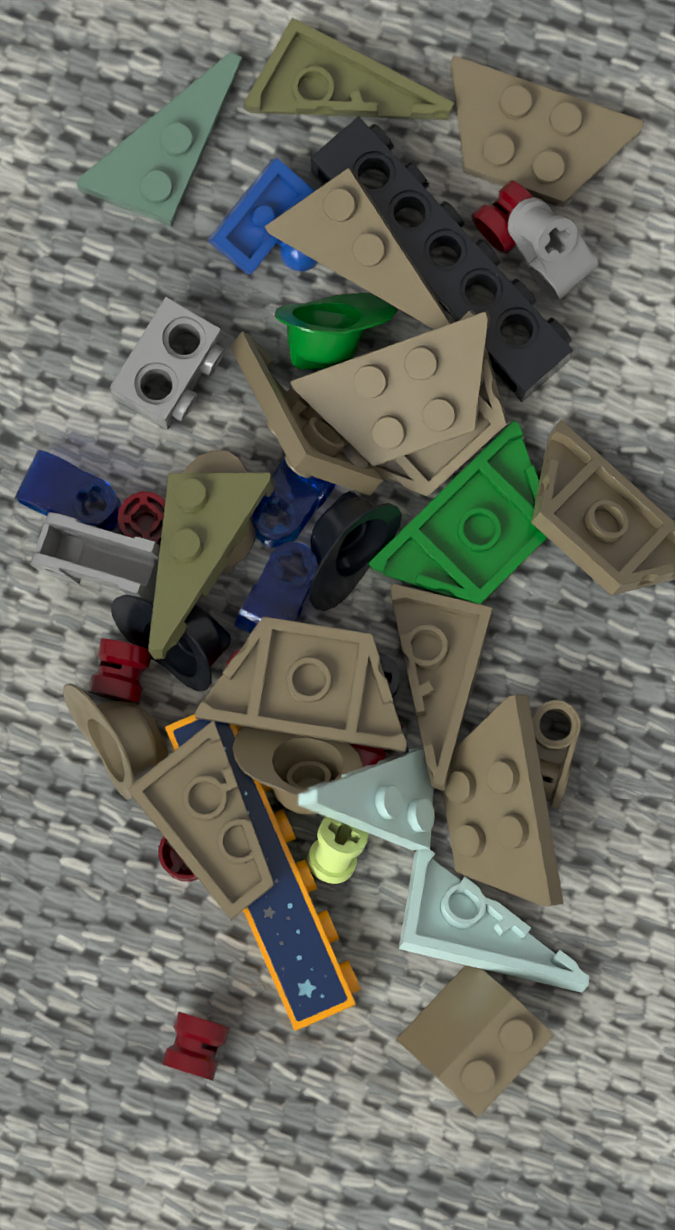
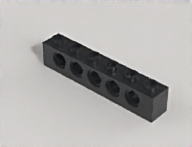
(519, 366)

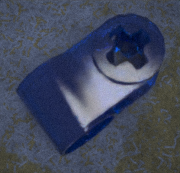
(64, 489)
(297, 498)
(275, 596)

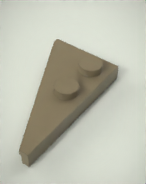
(351, 237)

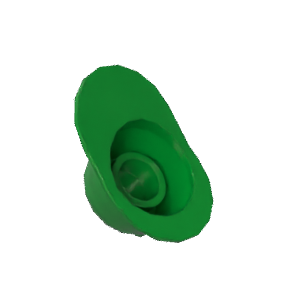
(331, 327)

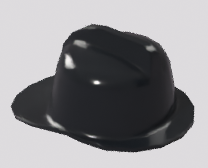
(345, 543)
(194, 652)

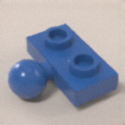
(242, 232)

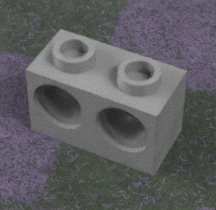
(156, 359)

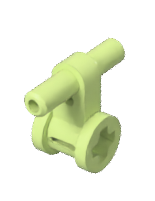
(336, 851)

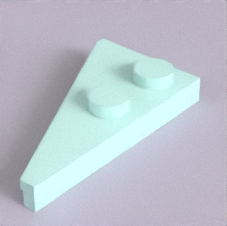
(381, 799)
(462, 926)

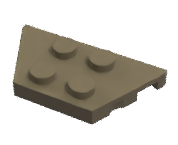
(533, 132)
(404, 392)
(430, 467)
(601, 517)
(307, 685)
(501, 809)

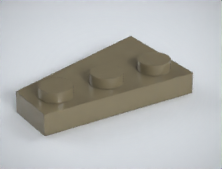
(206, 821)

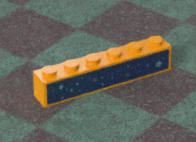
(284, 920)

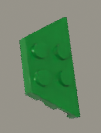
(473, 528)

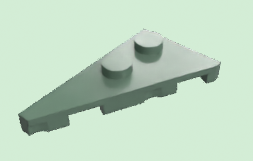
(160, 158)

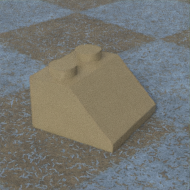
(475, 1038)

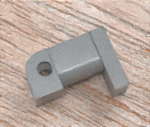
(96, 555)

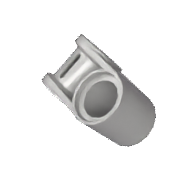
(551, 247)

